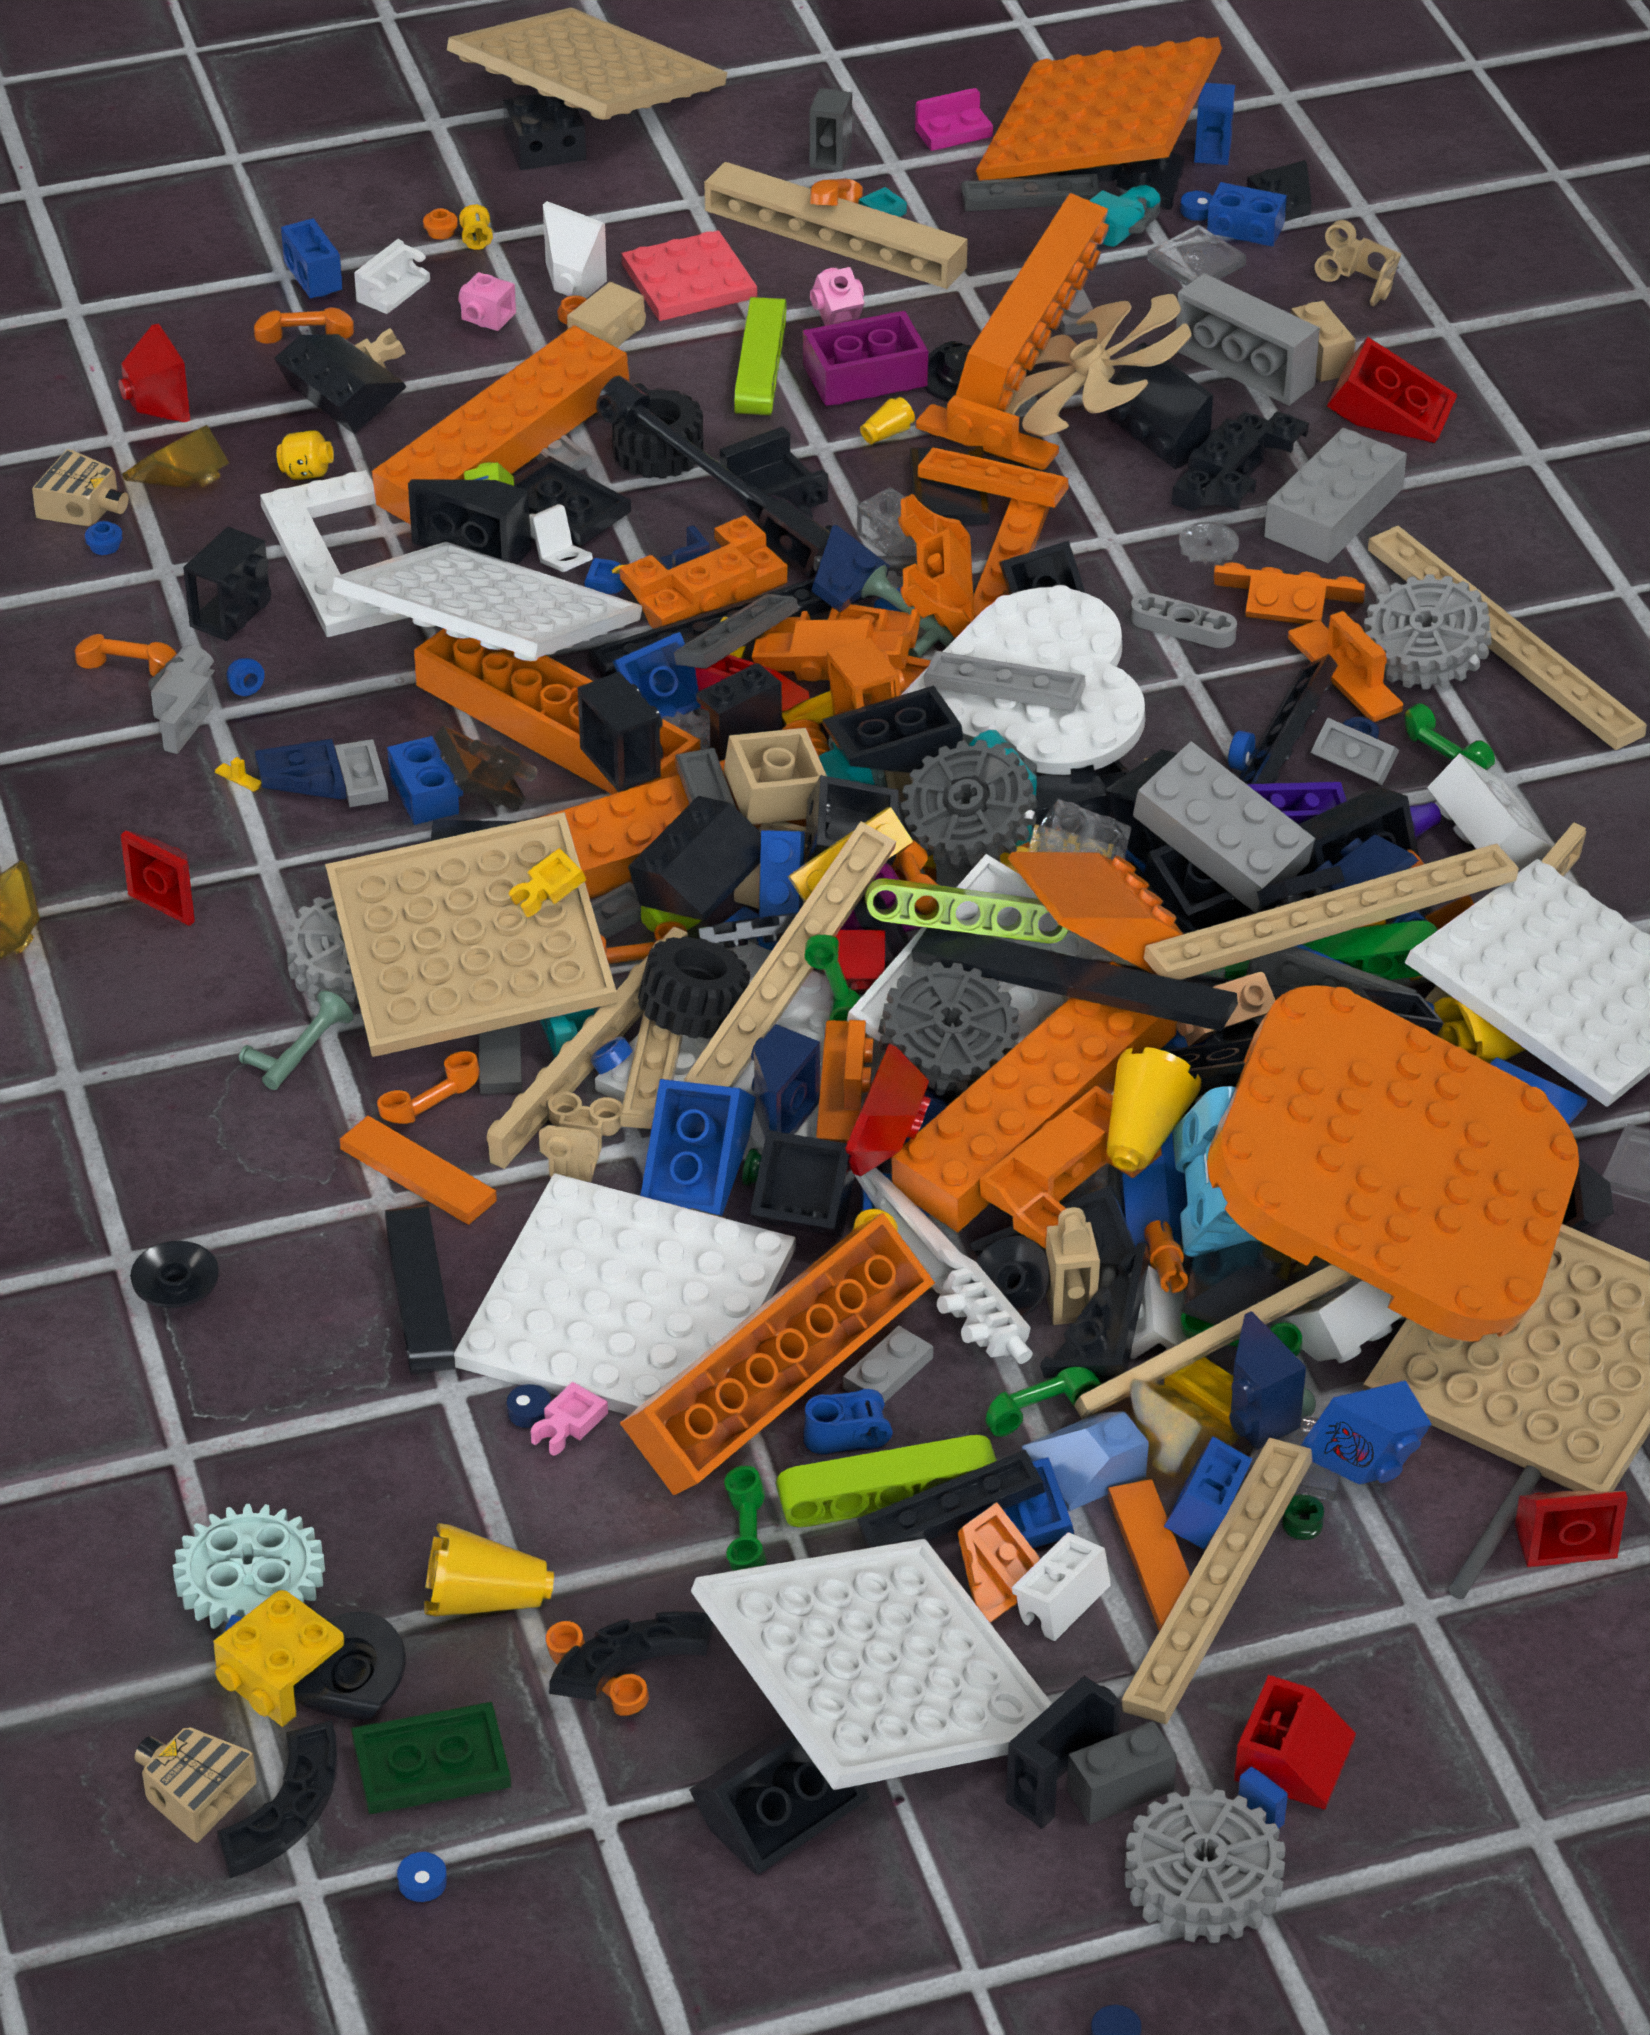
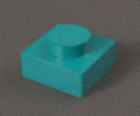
(885, 201)

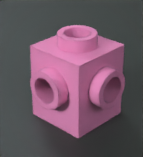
(837, 296)
(487, 301)

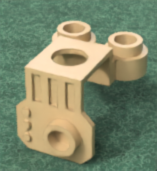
(1353, 256)
(577, 1133)

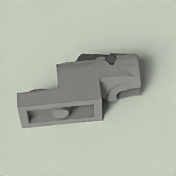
(182, 696)

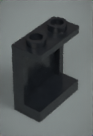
(770, 465)
(742, 705)
(1042, 1749)

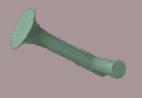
(880, 586)
(331, 1010)

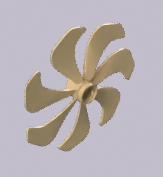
(1092, 367)

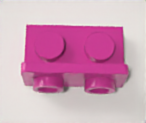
(952, 119)

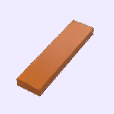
(993, 477)
(418, 1170)
(1150, 1545)

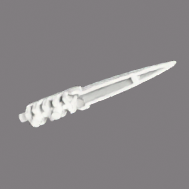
(958, 1279)

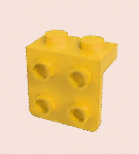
(273, 1652)

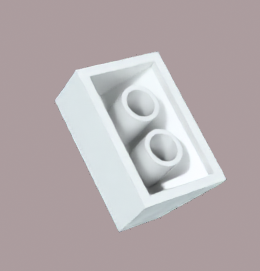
(1488, 812)
(1342, 1320)

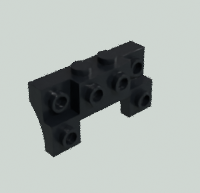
(1232, 452)
(1082, 787)

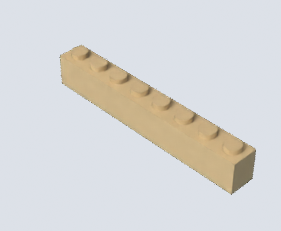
(842, 229)

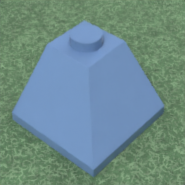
(1093, 1456)

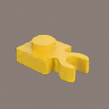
(550, 879)

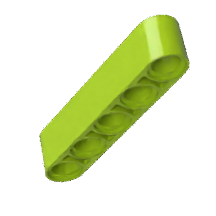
(760, 356)
(950, 898)
(875, 1480)

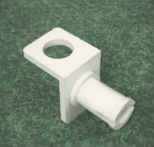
(554, 539)

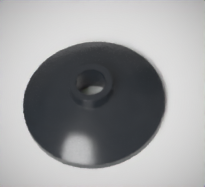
(1014, 1259)
(174, 1274)

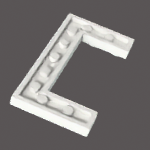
(291, 517)

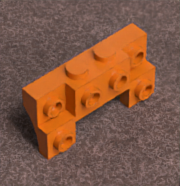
(943, 572)
(714, 580)
(802, 643)
(1052, 1165)

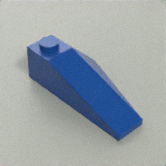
(1154, 1195)

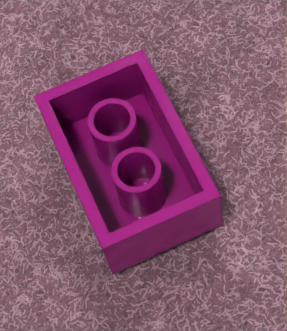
(865, 358)

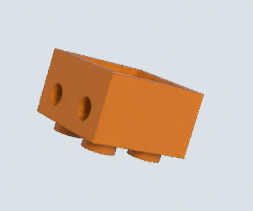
(860, 670)

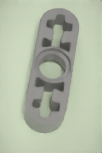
(1217, 627)

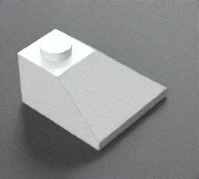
(574, 251)

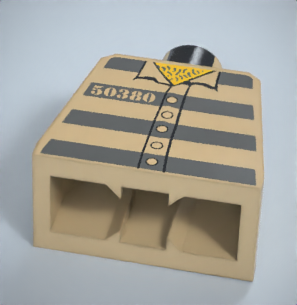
(77, 491)
(195, 1778)

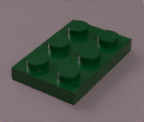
(430, 1758)

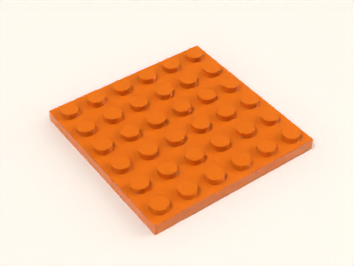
(1100, 109)

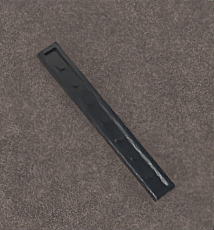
(692, 627)
(1078, 978)

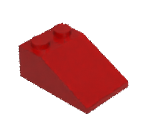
(1391, 395)

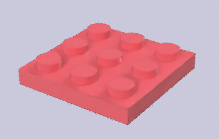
(689, 275)

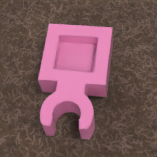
(570, 1413)

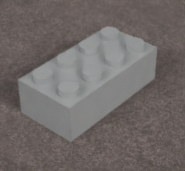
(1248, 339)
(1335, 495)
(1222, 825)

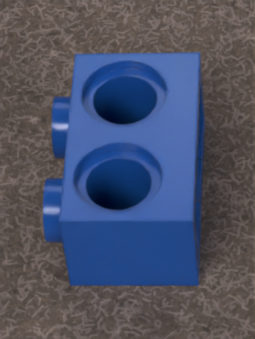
(1214, 124)
(1246, 214)
(311, 258)
(423, 780)
(1208, 1492)

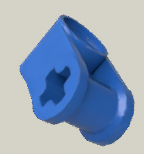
(843, 1421)

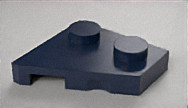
(844, 569)
(302, 769)

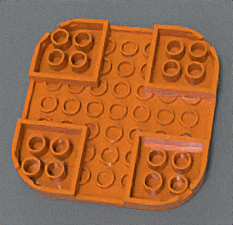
(1395, 1161)

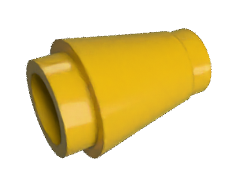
(888, 420)

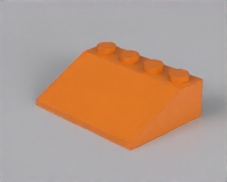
(1098, 900)

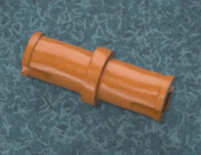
(1166, 1256)

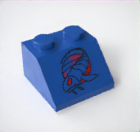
(1368, 1433)

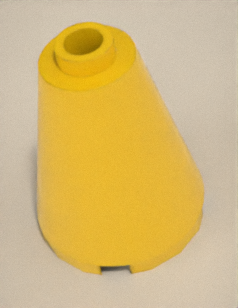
(1472, 1032)
(1147, 1104)
(482, 1575)

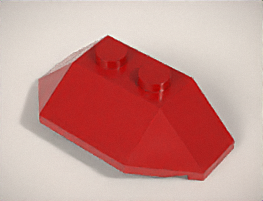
(889, 1113)

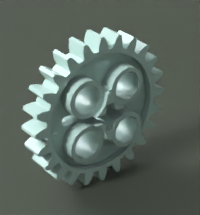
(245, 1562)

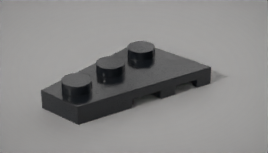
(736, 932)

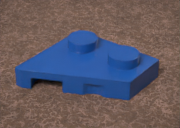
(1045, 1515)

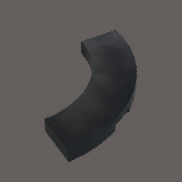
(624, 1643)
(295, 1808)

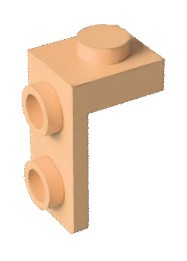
(1253, 1002)

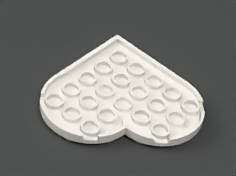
(1061, 633)

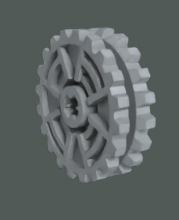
(1430, 630)
(318, 952)
(1204, 1865)

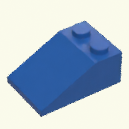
(696, 1144)

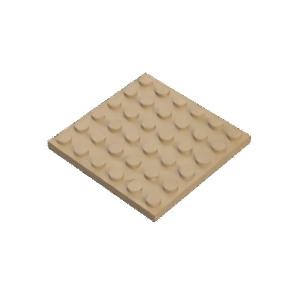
(586, 62)
(448, 951)
(1557, 1388)

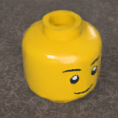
(304, 455)

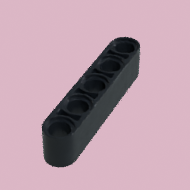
(419, 1290)

